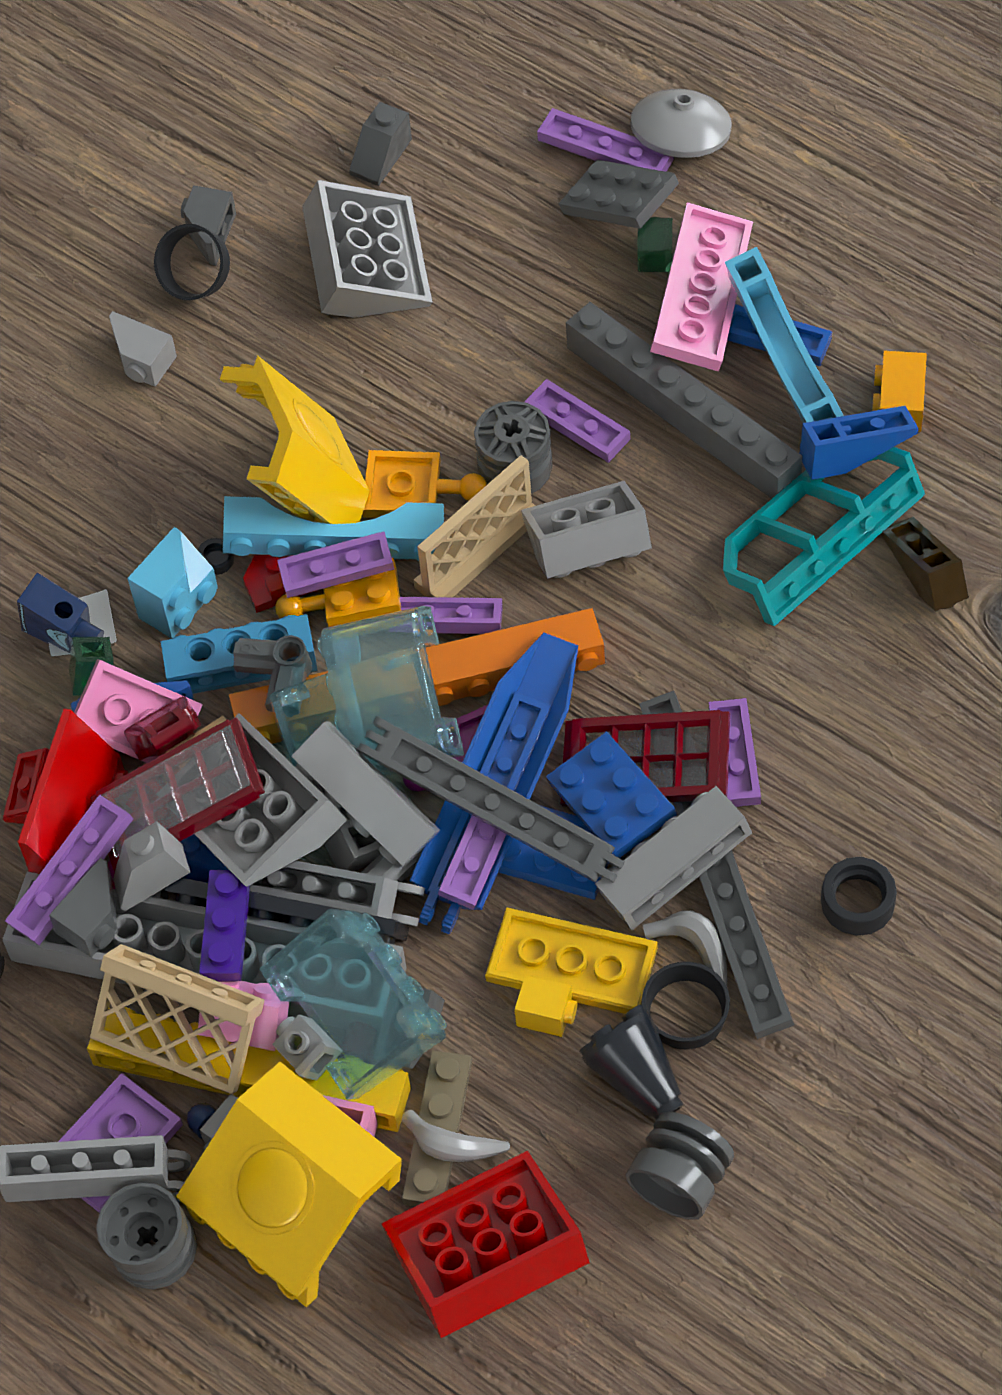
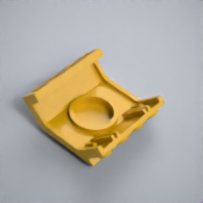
(311, 463)
(286, 1179)

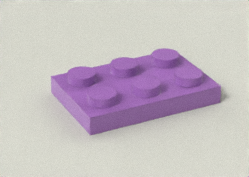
(122, 1113)

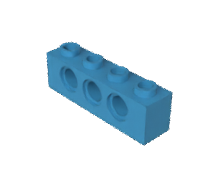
(218, 645)

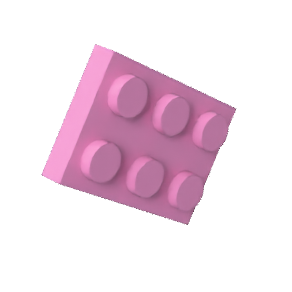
(118, 700)

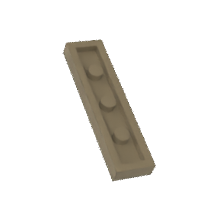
(441, 1107)

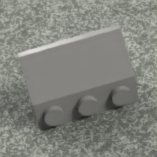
(587, 529)

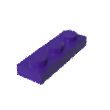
(224, 927)

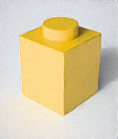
(545, 1006)

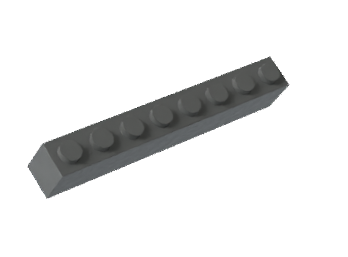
(682, 401)

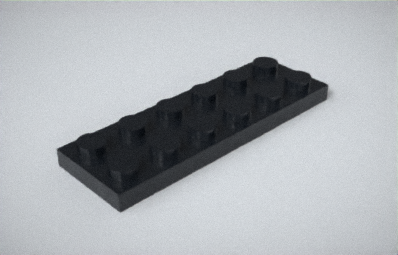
(276, 908)

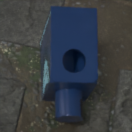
(54, 614)

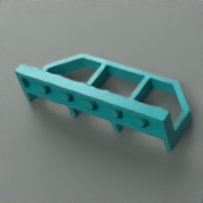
(833, 548)

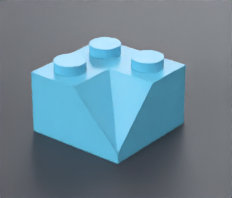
(172, 584)

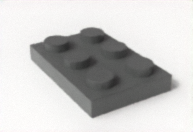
(618, 193)

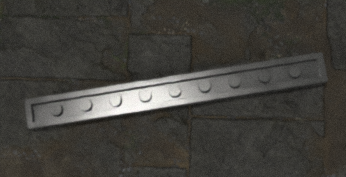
(737, 924)

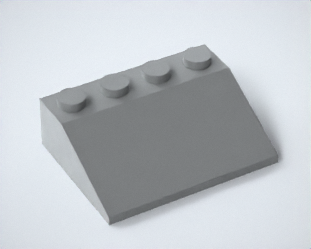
(364, 251)
(279, 825)

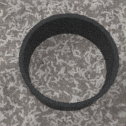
(162, 261)
(687, 972)

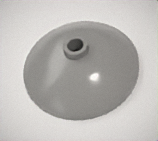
(681, 123)

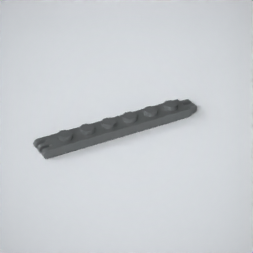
(490, 801)

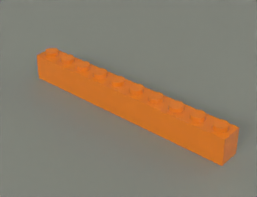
(464, 665)

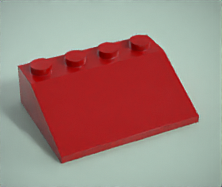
(72, 773)
(486, 1243)

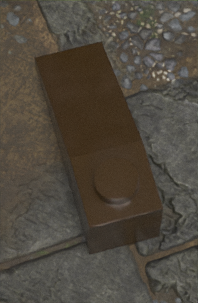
(927, 563)

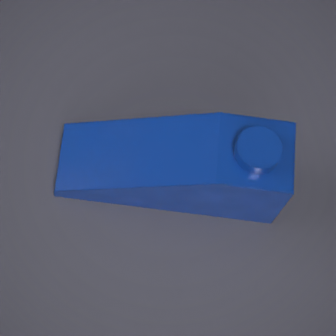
(849, 441)

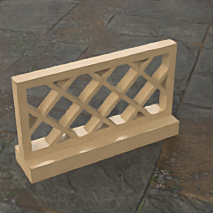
(470, 548)
(176, 986)

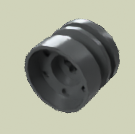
(513, 431)
(680, 1165)
(141, 1215)

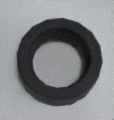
(866, 870)

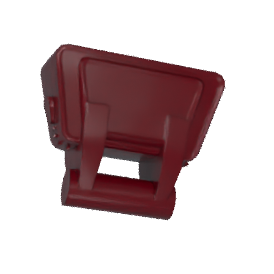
(163, 729)

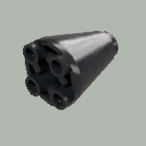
(635, 1063)

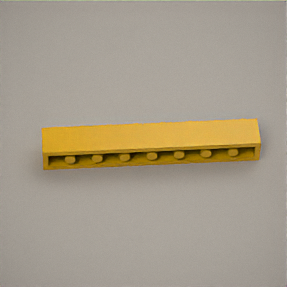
(387, 1098)

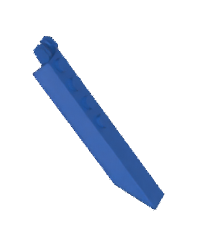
(509, 749)

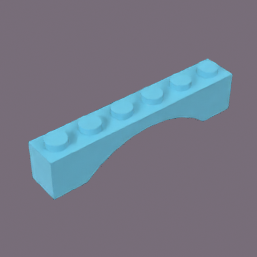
(780, 337)
(260, 528)

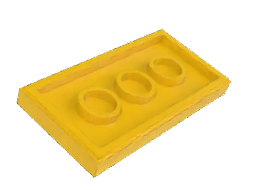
(599, 964)

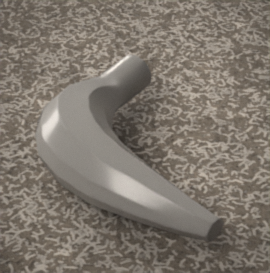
(697, 931)
(451, 1145)

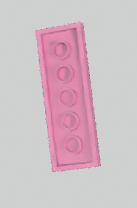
(698, 290)

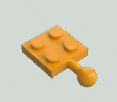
(410, 477)
(349, 600)

